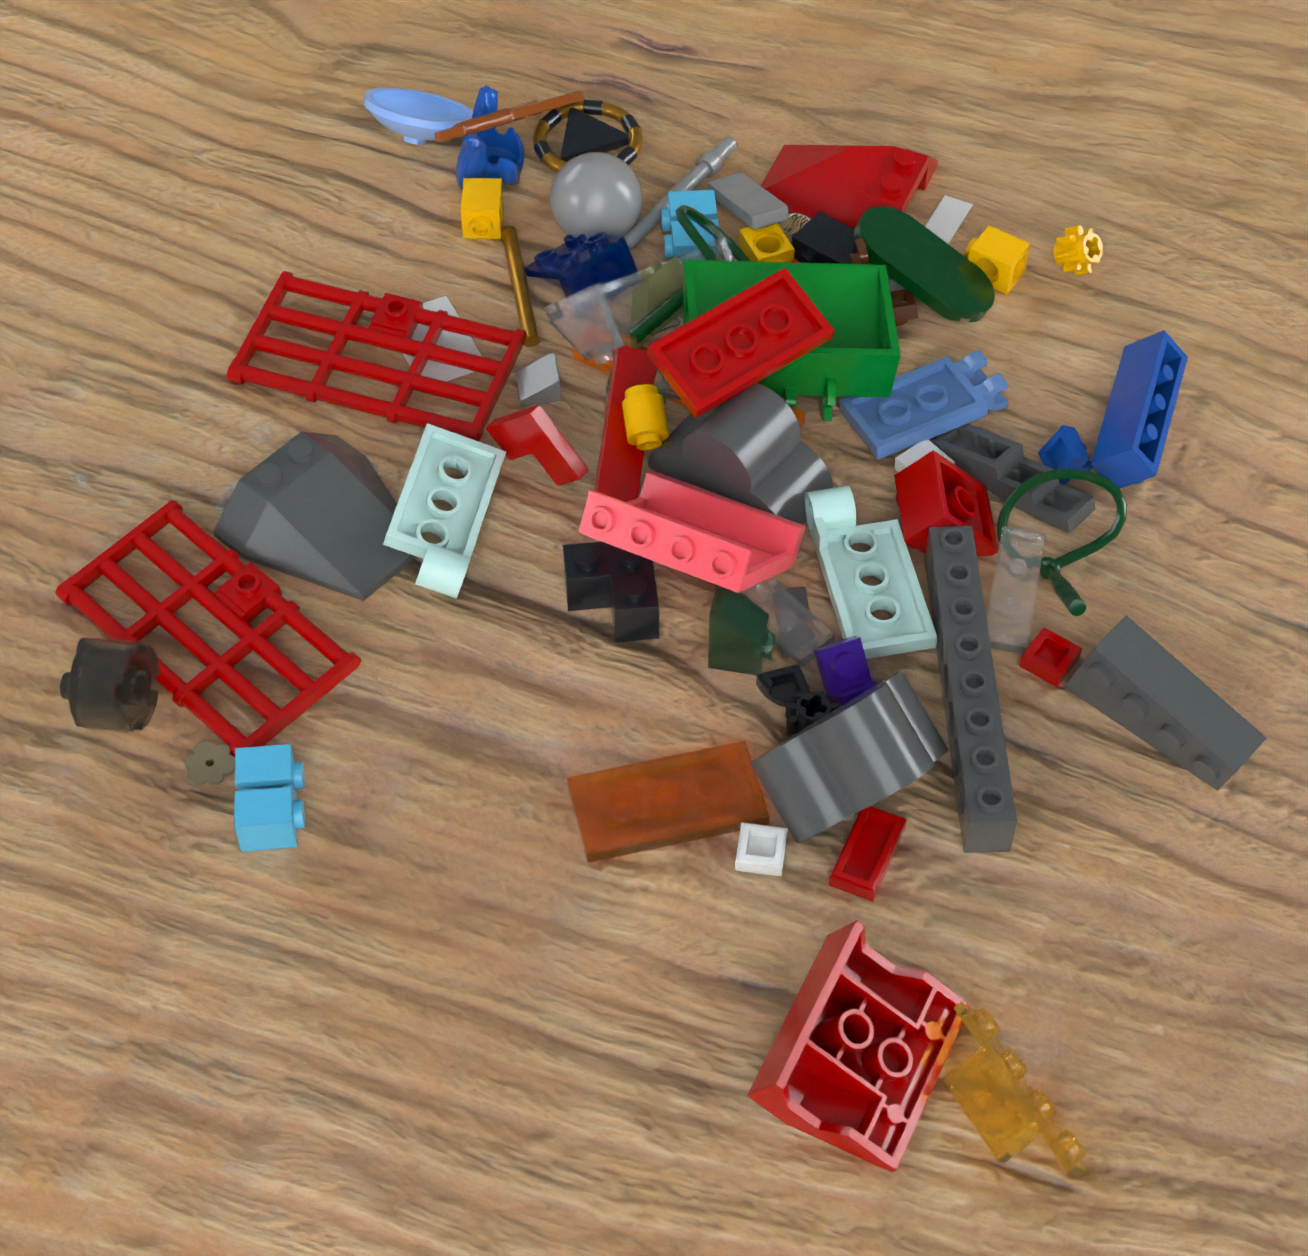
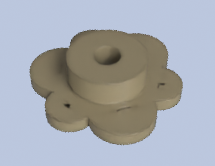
(209, 763)

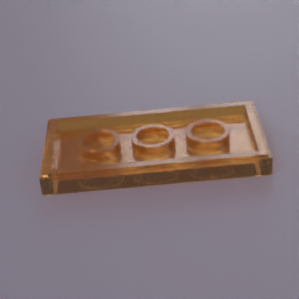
(666, 801)

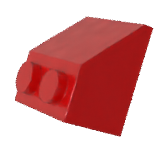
(939, 495)

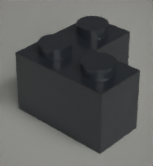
(614, 579)

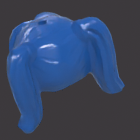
(490, 152)

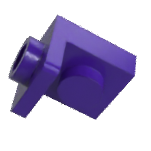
(844, 669)

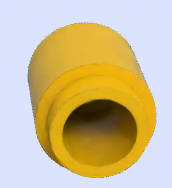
(645, 417)

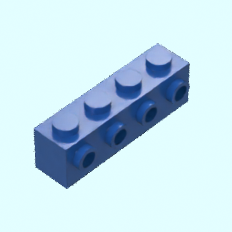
(1139, 410)

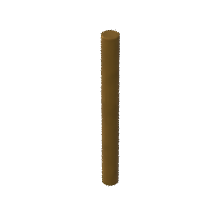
(519, 285)

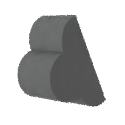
(746, 453)
(850, 758)

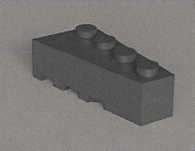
(1164, 704)

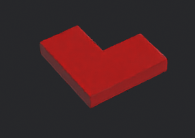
(535, 433)

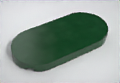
(925, 264)

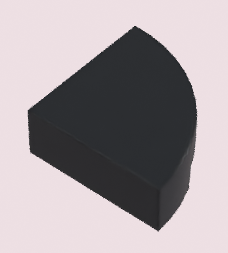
(782, 684)

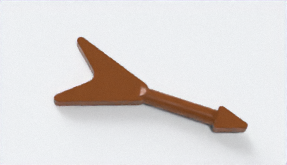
(506, 116)

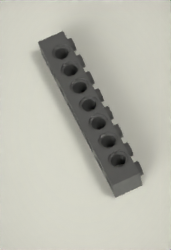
(969, 691)

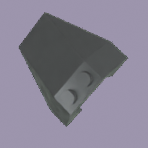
(315, 516)

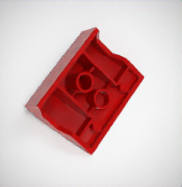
(859, 1050)

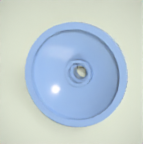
(414, 112)

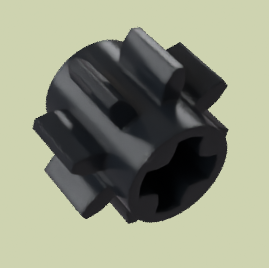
(809, 709)

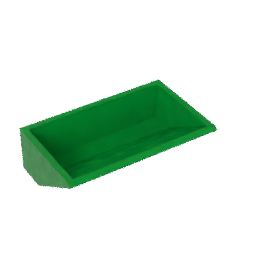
(851, 297)

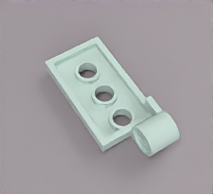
(415, 513)
(833, 531)

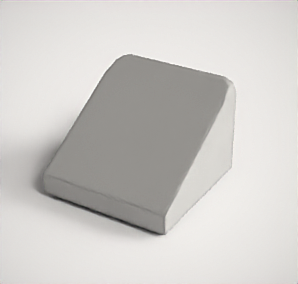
(539, 381)

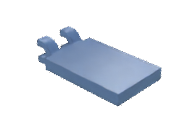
(925, 404)

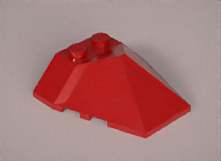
(847, 179)

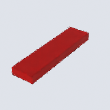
(618, 461)

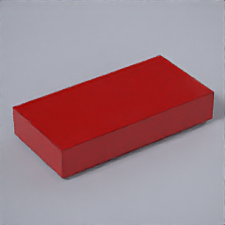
(867, 852)

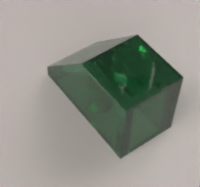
(738, 633)

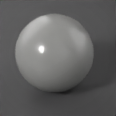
(596, 196)

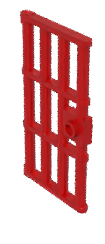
(389, 329)
(233, 605)

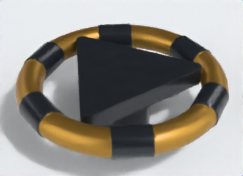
(587, 133)

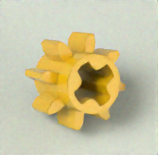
(1078, 250)

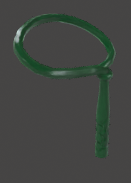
(675, 301)
(1050, 567)

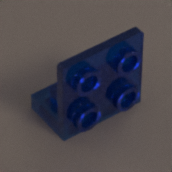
(584, 262)

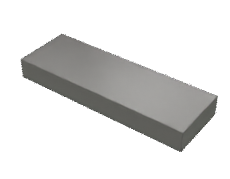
(748, 200)

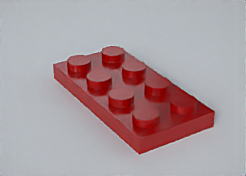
(740, 342)

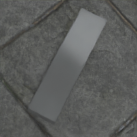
(1002, 467)

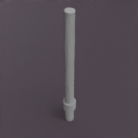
(706, 167)

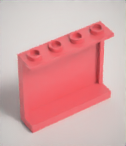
(695, 532)

